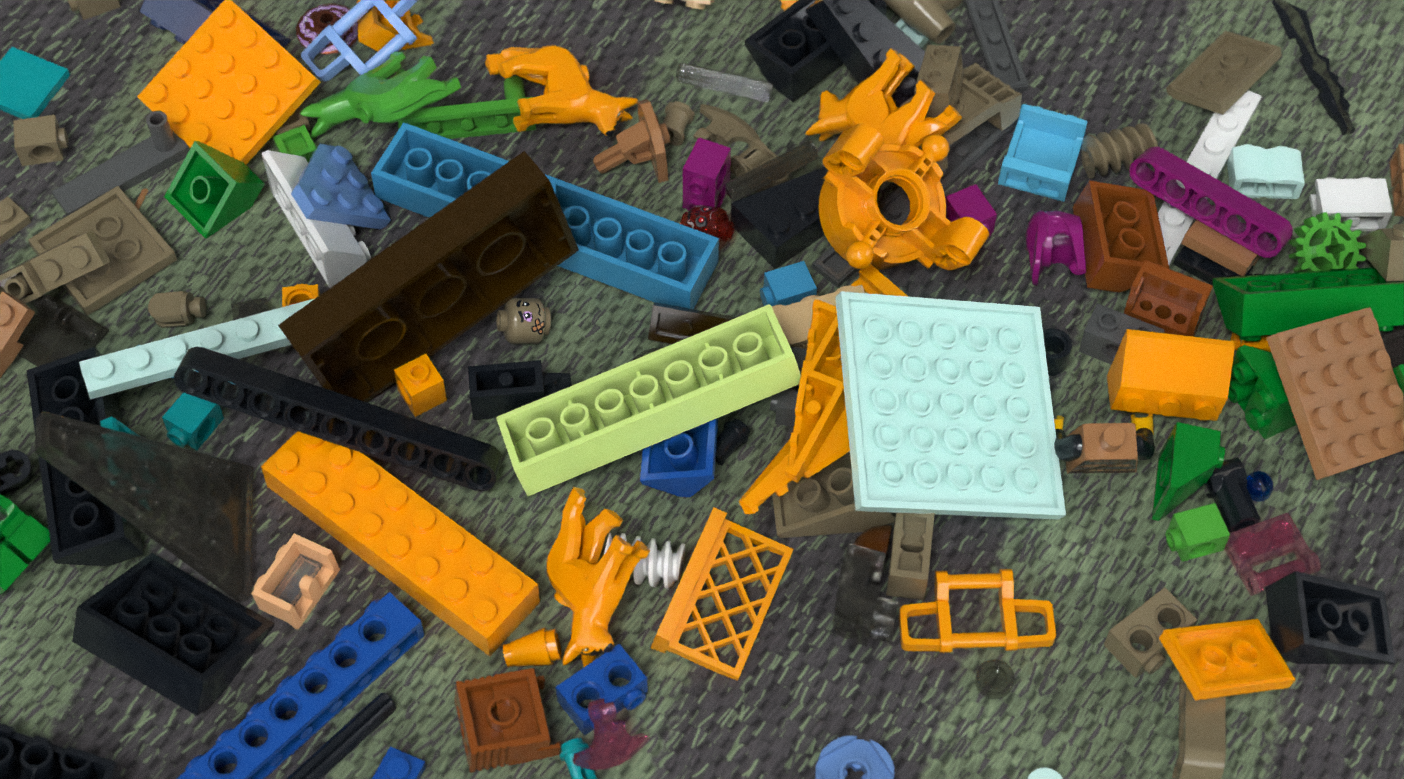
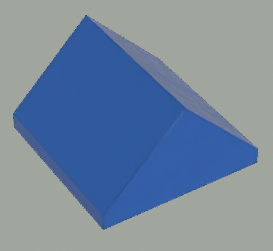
(681, 462)

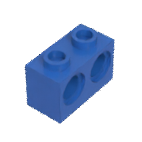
(595, 683)

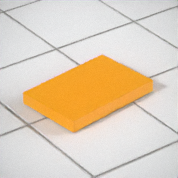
(1226, 659)

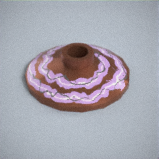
(312, 24)

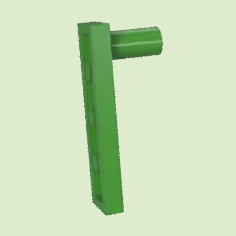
(473, 118)

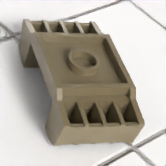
(981, 100)

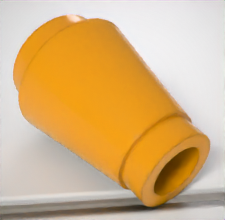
(533, 649)

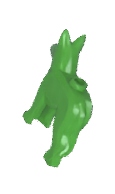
(379, 99)

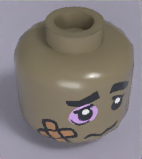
(524, 321)

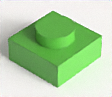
(295, 142)

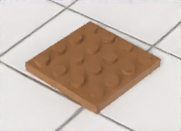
(1341, 391)

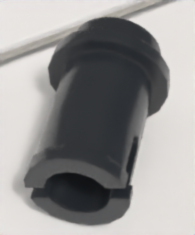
(730, 438)

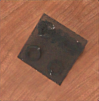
(58, 332)

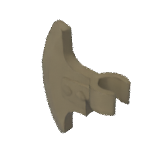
(724, 127)

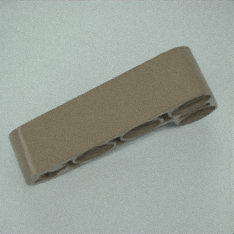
(1200, 736)

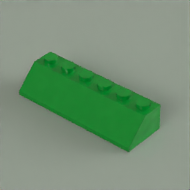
(1291, 300)

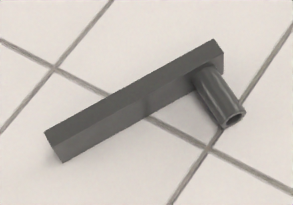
(127, 168)

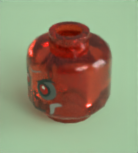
(710, 221)

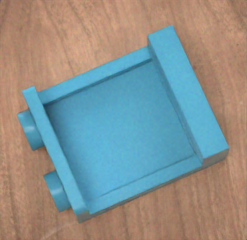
(1043, 152)

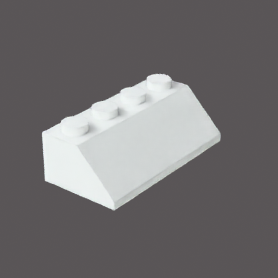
(328, 243)

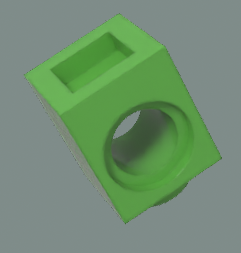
(1197, 532)

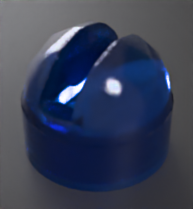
(1255, 488)

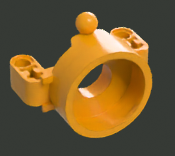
(851, 213)

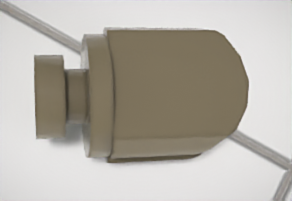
(176, 308)

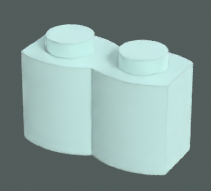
(1266, 172)

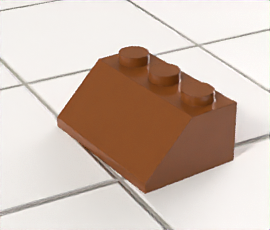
(1118, 234)

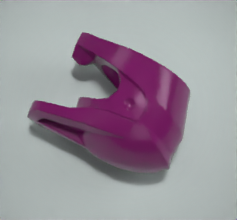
(1055, 239)

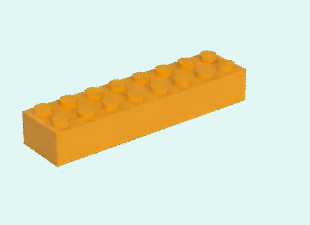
(404, 538)

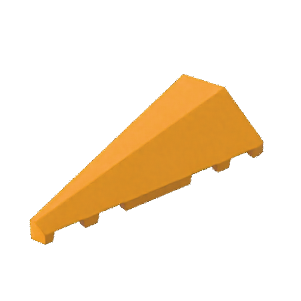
(377, 31)
(819, 392)
(773, 477)

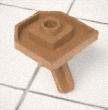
(639, 144)

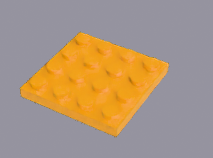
(229, 85)

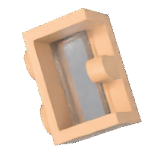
(295, 580)

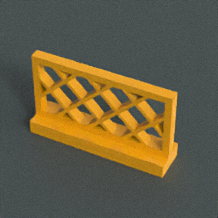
(690, 591)

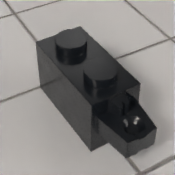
(508, 386)

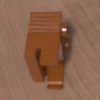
(1167, 299)
(503, 720)

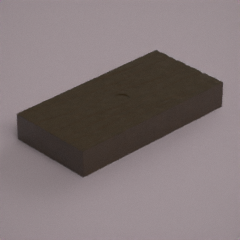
(434, 282)

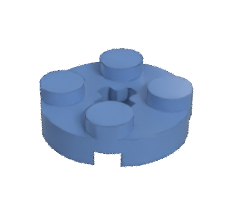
(855, 754)

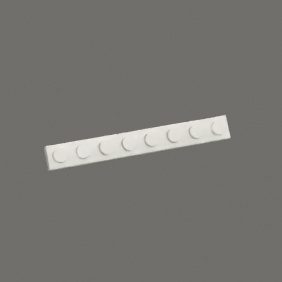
(1209, 156)

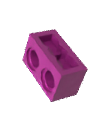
(706, 174)

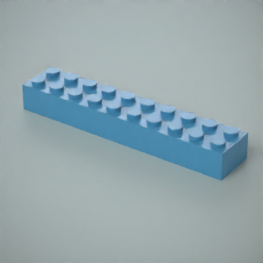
(613, 239)

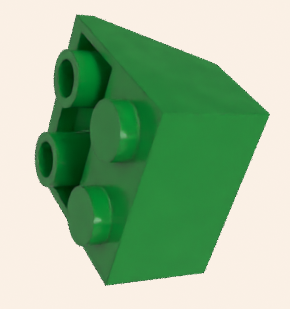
(1260, 392)

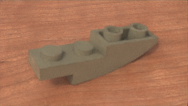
(54, 267)

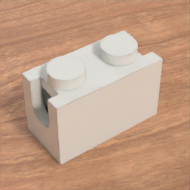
(1360, 199)

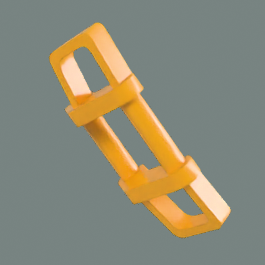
(1008, 606)

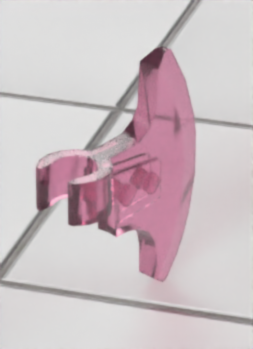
(611, 741)

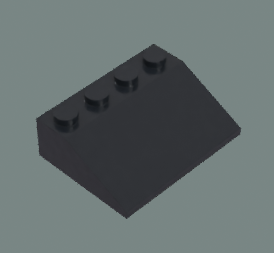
(170, 632)

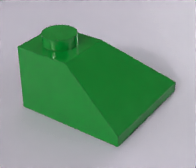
(212, 189)
(1185, 465)

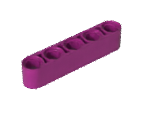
(1227, 202)

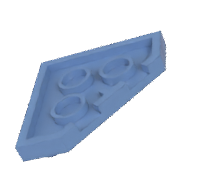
(337, 191)

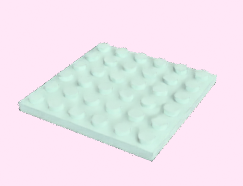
(948, 407)

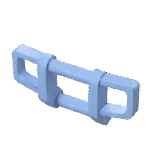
(348, 56)

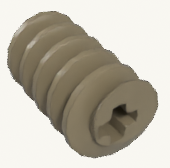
(1115, 148)

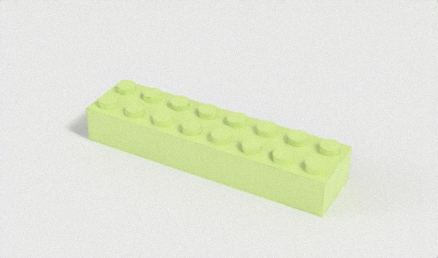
(648, 400)

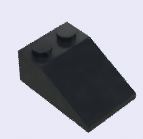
(1328, 621)

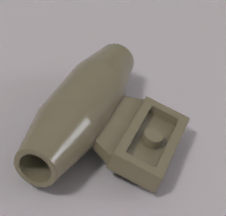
(926, 16)

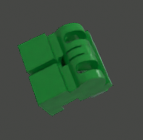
(20, 541)

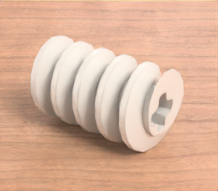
(657, 564)

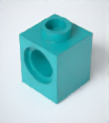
(191, 421)

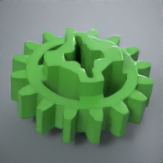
(1326, 233)

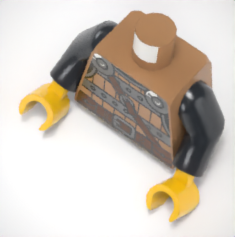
(1105, 445)

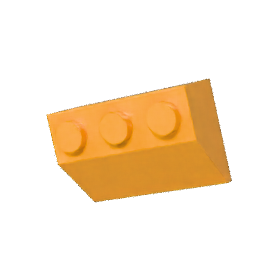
(1171, 375)

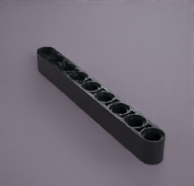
(321, 420)

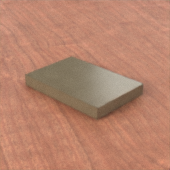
(1224, 72)

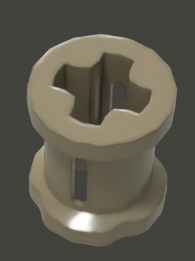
(676, 120)

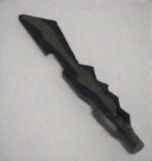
(1315, 65)

